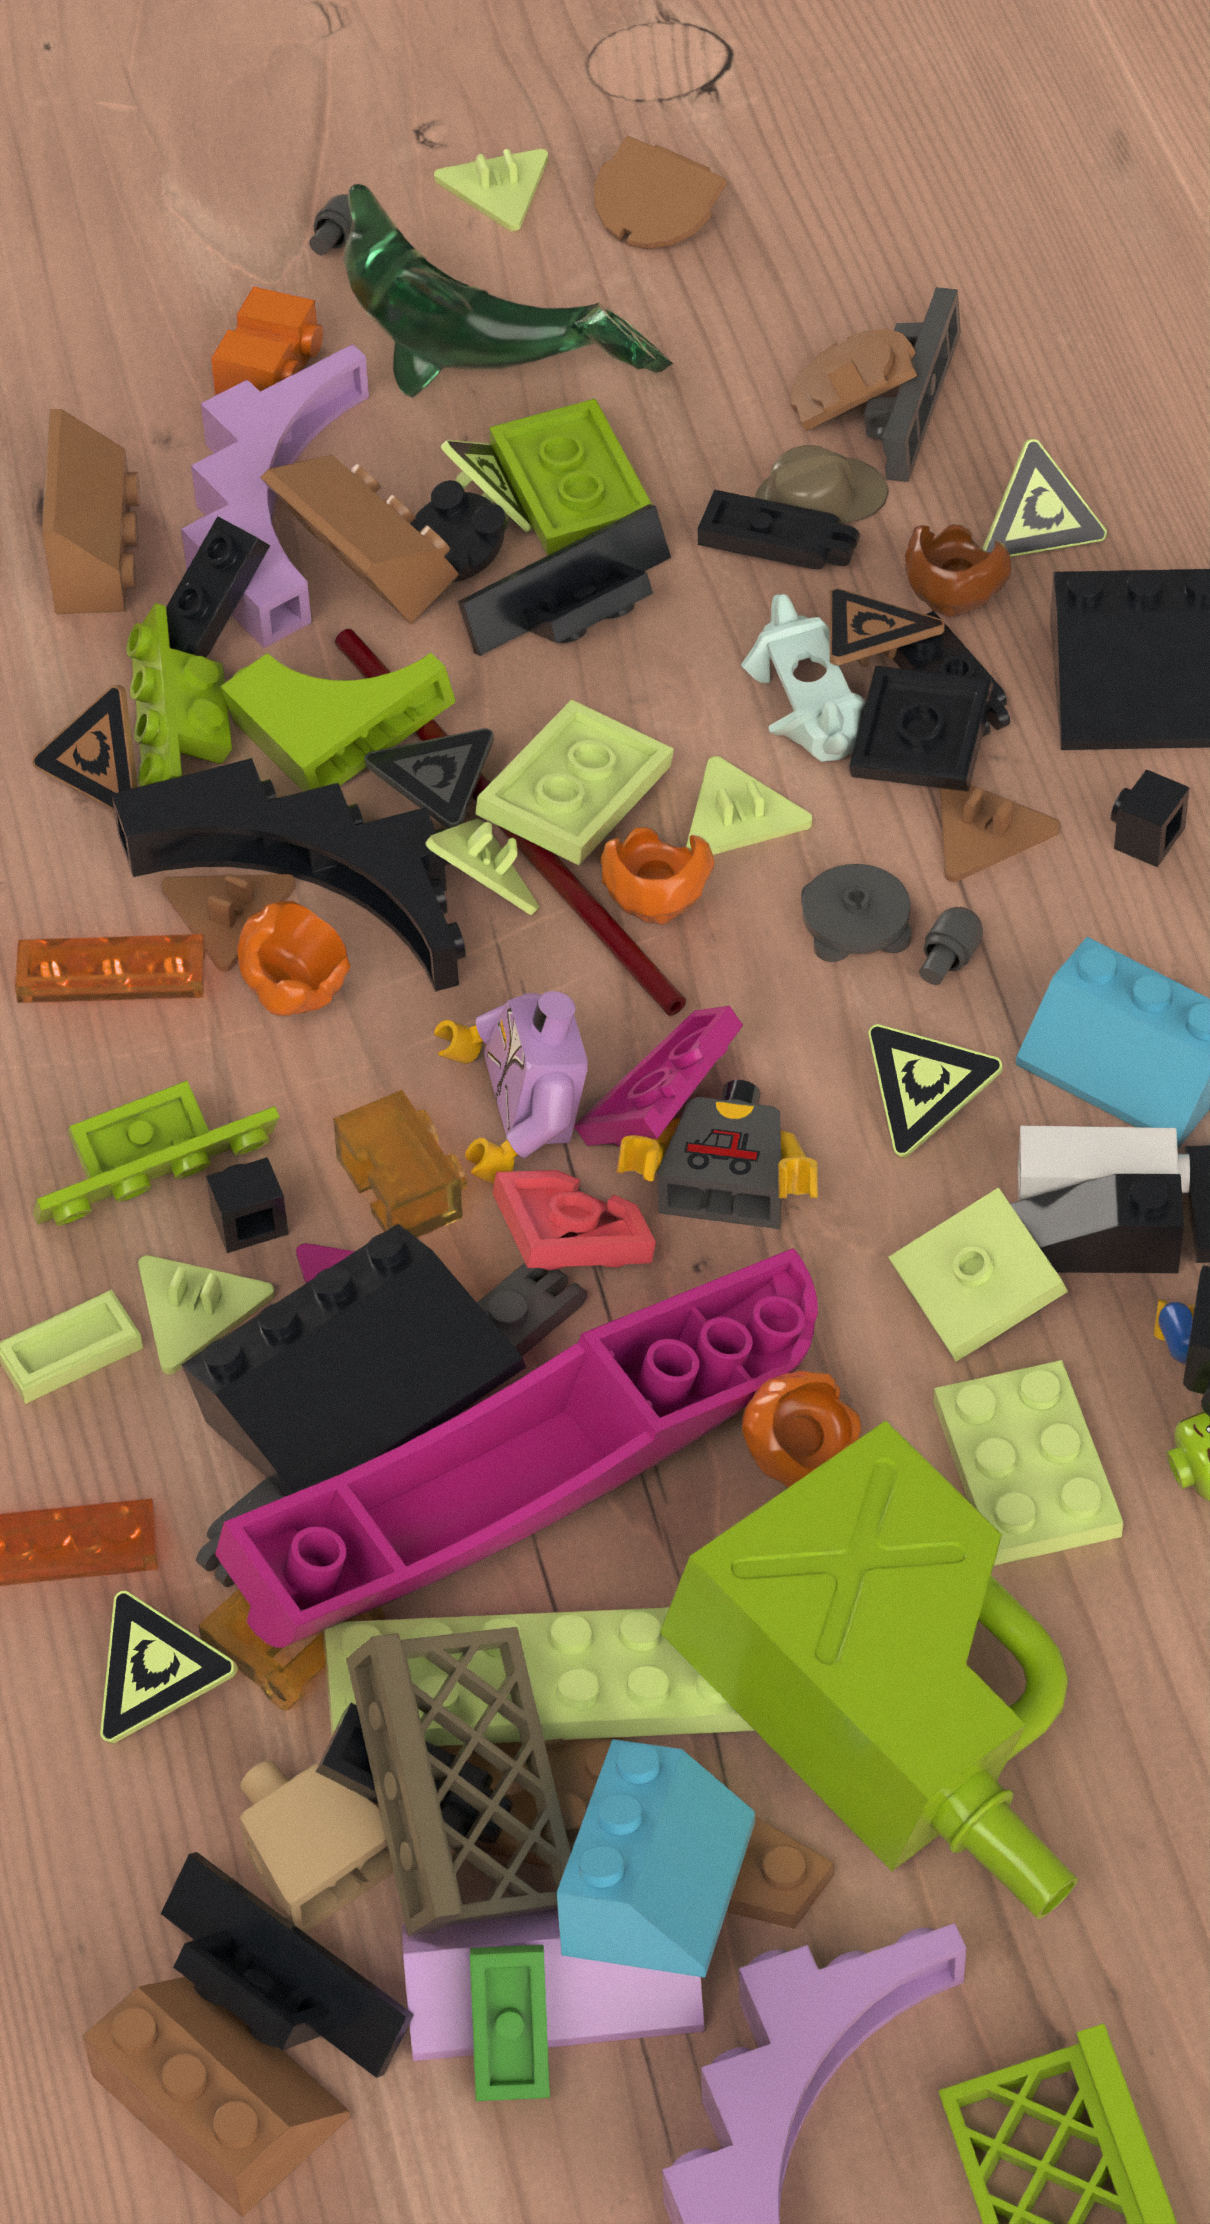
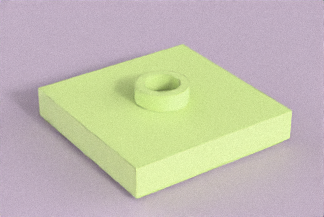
(977, 1274)

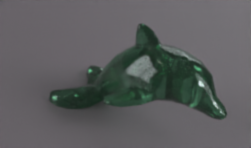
(460, 325)

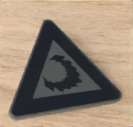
(436, 772)

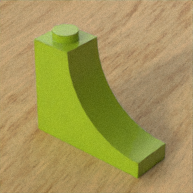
(326, 727)

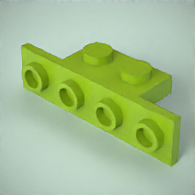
(176, 702)
(143, 1142)

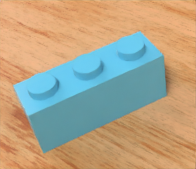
(1123, 1040)
(653, 1862)

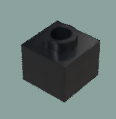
(1150, 817)
(247, 1204)

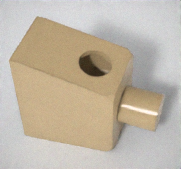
(311, 1842)

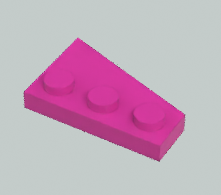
(662, 1081)

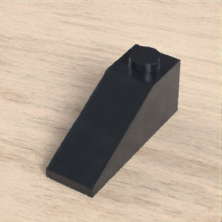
(1109, 1224)

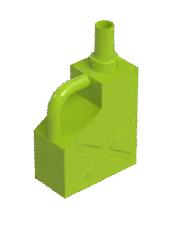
(846, 1647)

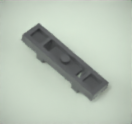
(905, 418)

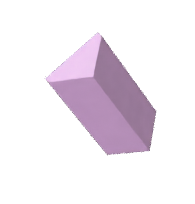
(583, 1997)

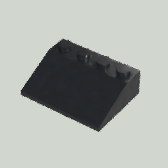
(1132, 658)
(351, 1364)

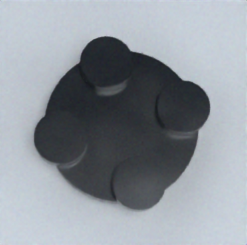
(467, 524)

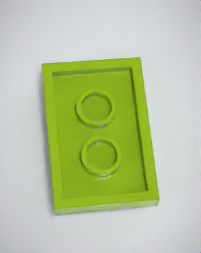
(567, 472)

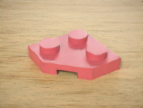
(566, 1227)

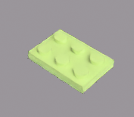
(574, 782)
(1028, 1461)

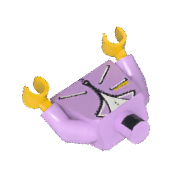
(534, 1072)

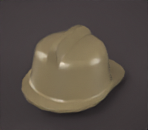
(826, 483)

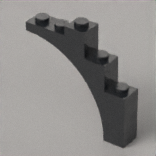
(238, 822)

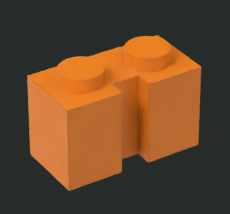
(270, 343)

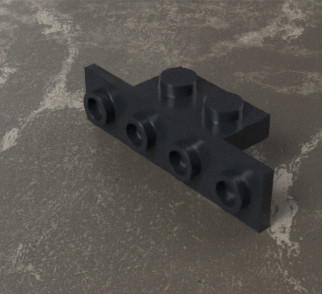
(570, 587)
(277, 1973)

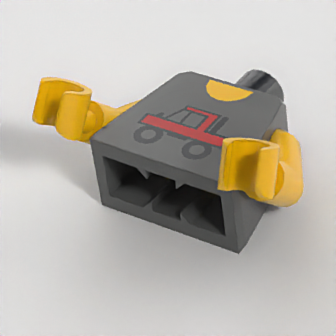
(724, 1160)

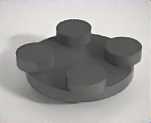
(856, 912)

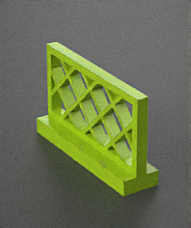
(1114, 2130)

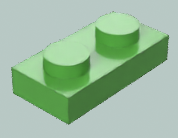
(509, 2022)

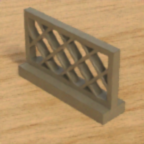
(406, 1774)

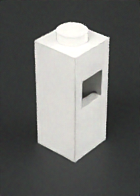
(1072, 1155)

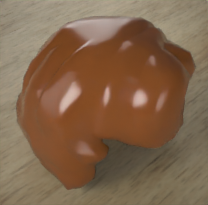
(954, 571)

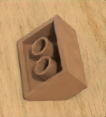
(88, 518)
(366, 531)
(211, 2089)

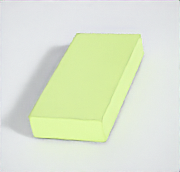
(69, 1346)

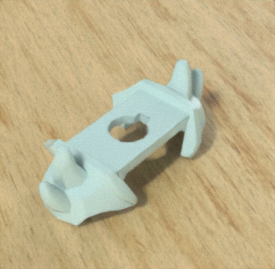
(824, 710)

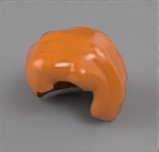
(653, 876)
(291, 958)
(798, 1424)

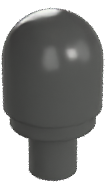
(332, 225)
(950, 943)

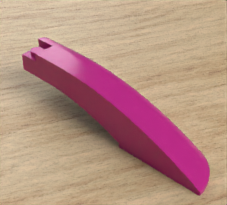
(522, 1455)

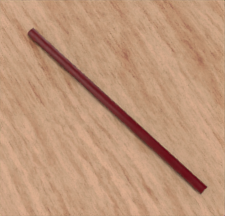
(547, 863)

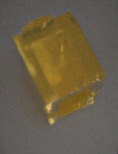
(399, 1158)

